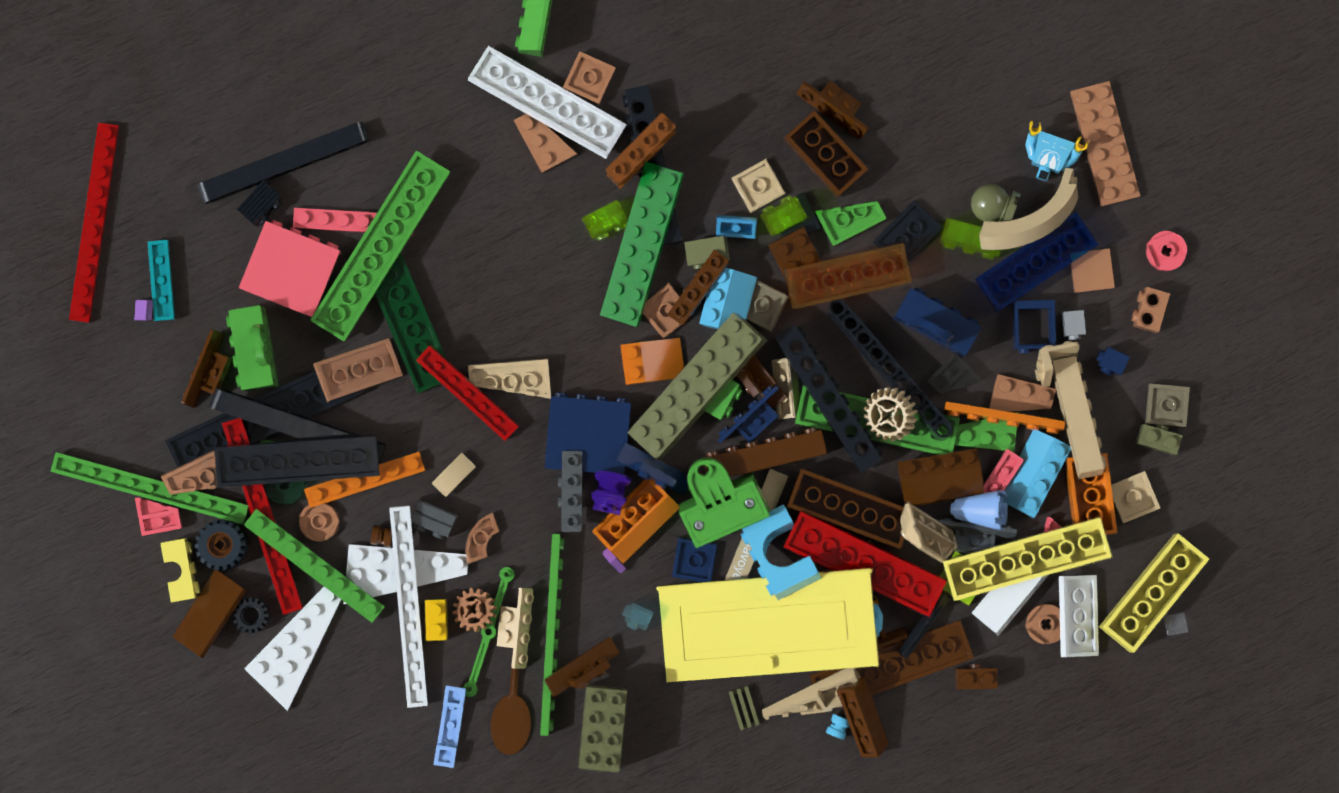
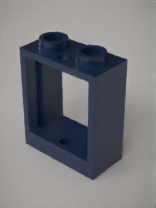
(1048, 305)

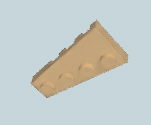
(522, 377)

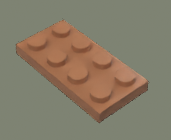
(358, 370)

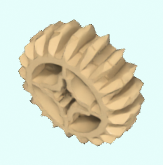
(902, 424)

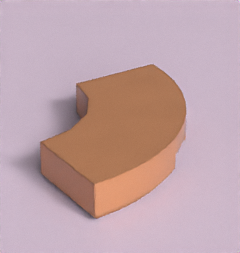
(478, 538)

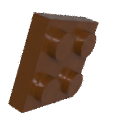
(793, 250)

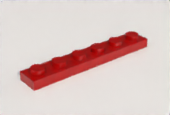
(467, 392)

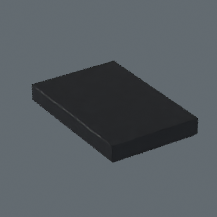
(913, 228)

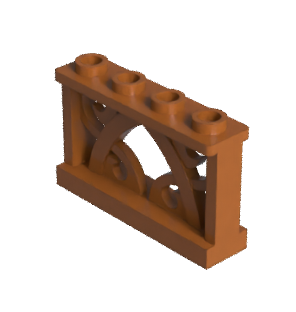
(640, 151)

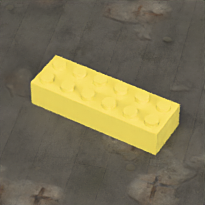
(1154, 593)

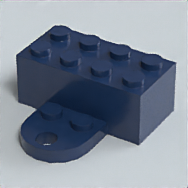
(937, 322)

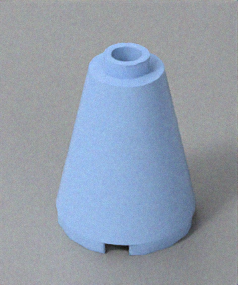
(982, 509)

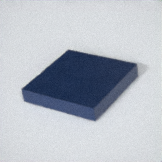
(694, 562)

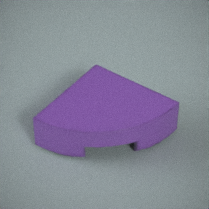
(613, 561)

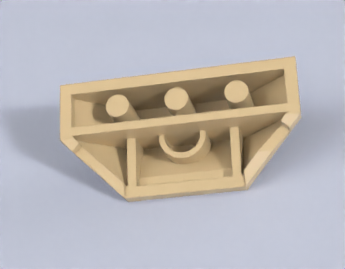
(927, 533)

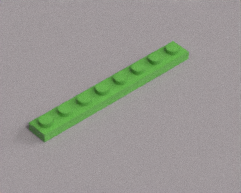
(314, 565)

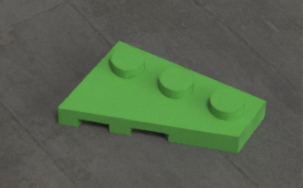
(849, 221)
(986, 435)

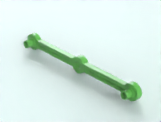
(506, 575)

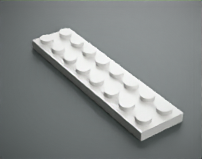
(547, 102)

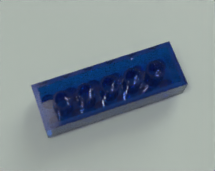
(1036, 262)

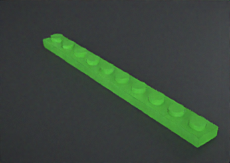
(148, 488)
(554, 605)

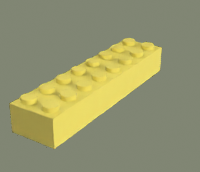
(1027, 558)

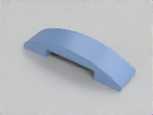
(450, 726)

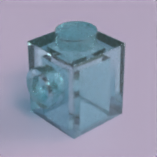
(637, 616)

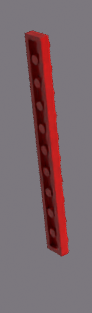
(94, 222)
(257, 499)

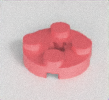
(1161, 261)

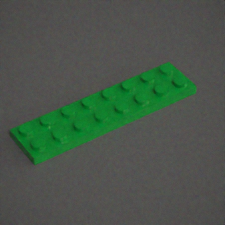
(642, 244)

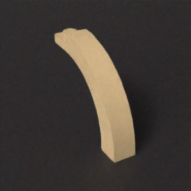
(1036, 225)

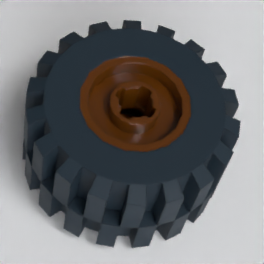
(221, 545)

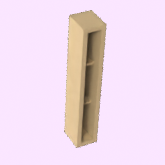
(1077, 417)

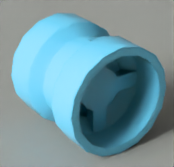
(838, 726)

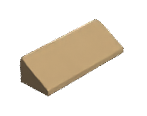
(788, 381)

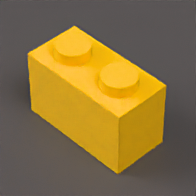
(436, 619)

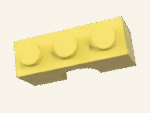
(185, 586)

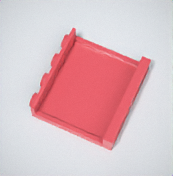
(290, 268)

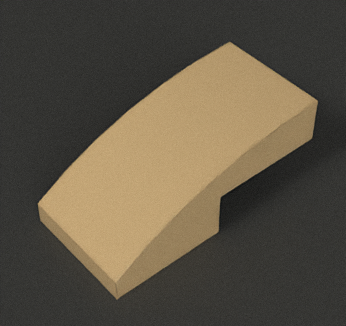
(453, 474)

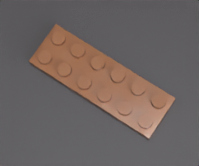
(1107, 145)

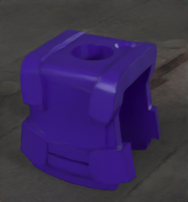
(610, 491)

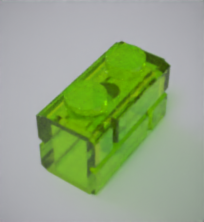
(783, 216)
(605, 220)

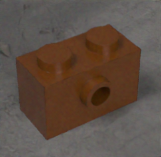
(976, 677)

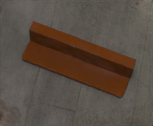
(863, 718)

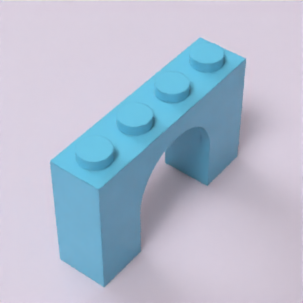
(781, 580)

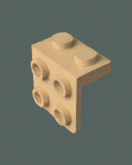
(1047, 354)

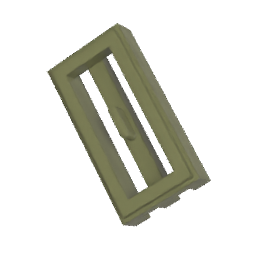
(749, 724)

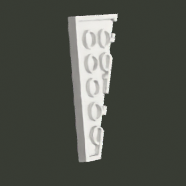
(374, 568)
(288, 656)

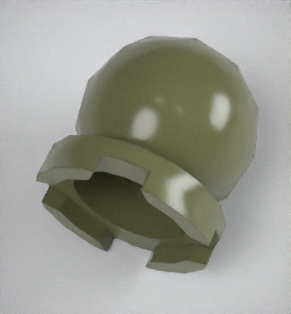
(993, 203)

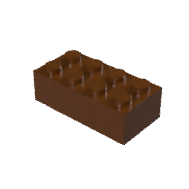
(825, 154)

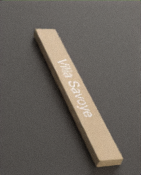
(742, 559)

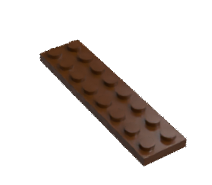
(934, 652)

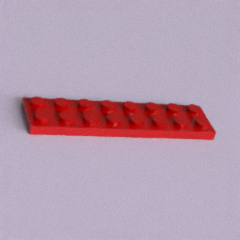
(844, 551)

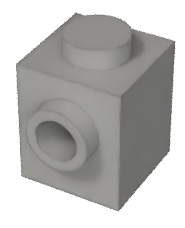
(1073, 324)

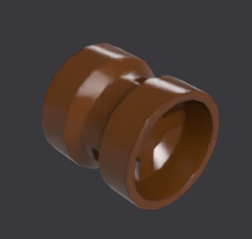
(377, 536)

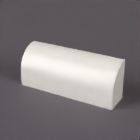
(1004, 603)

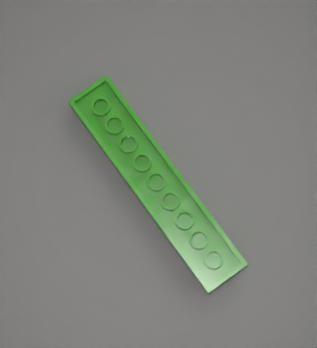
(380, 246)

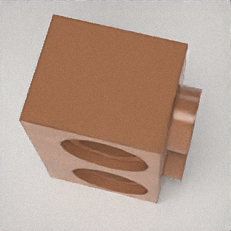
(1155, 311)

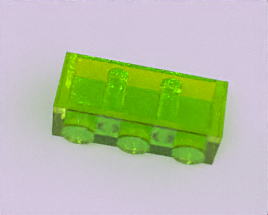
(966, 237)

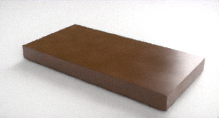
(209, 613)

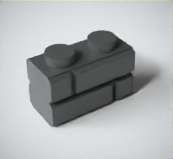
(434, 519)

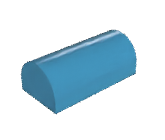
(736, 226)

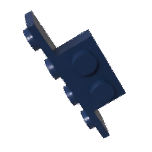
(755, 420)
(654, 469)

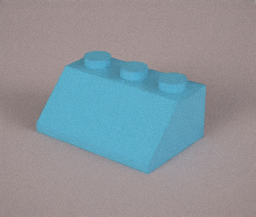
(728, 295)

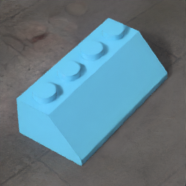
(1032, 481)

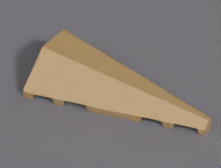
(815, 698)

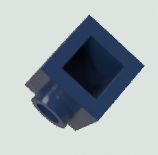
(1112, 361)

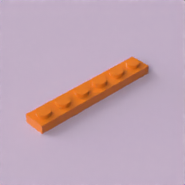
(1012, 419)
(345, 487)

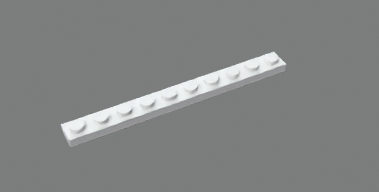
(408, 606)

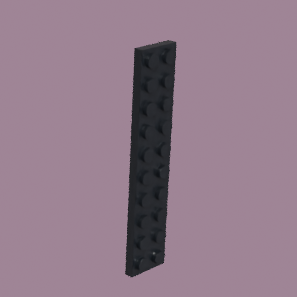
(300, 396)

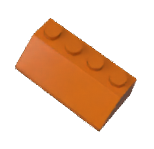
(1091, 496)
(639, 519)

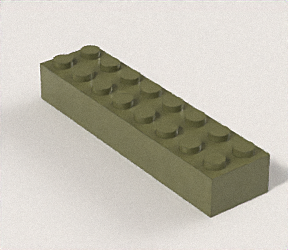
(697, 386)

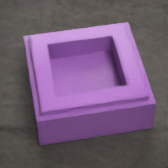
(143, 310)

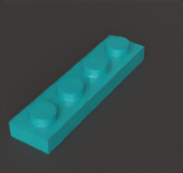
(161, 280)

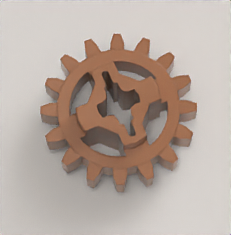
(479, 604)

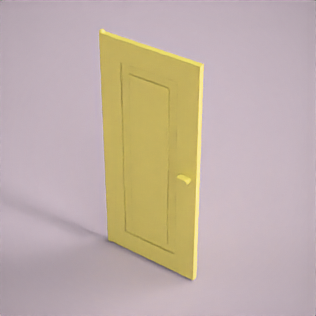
(745, 631)

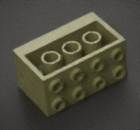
(603, 728)

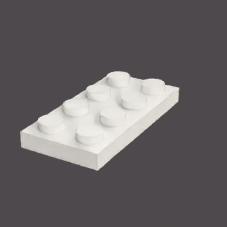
(1078, 616)

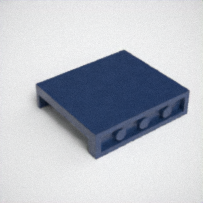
(590, 427)

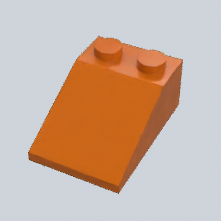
(652, 361)

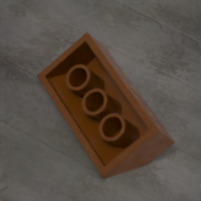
(940, 477)

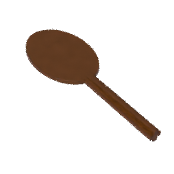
(511, 720)

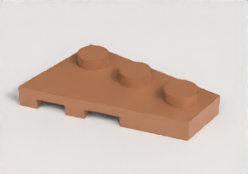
(543, 143)
(1018, 395)
(192, 476)

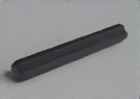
(923, 626)

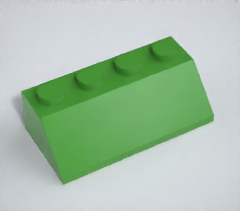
(534, 27)

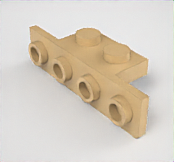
(515, 627)

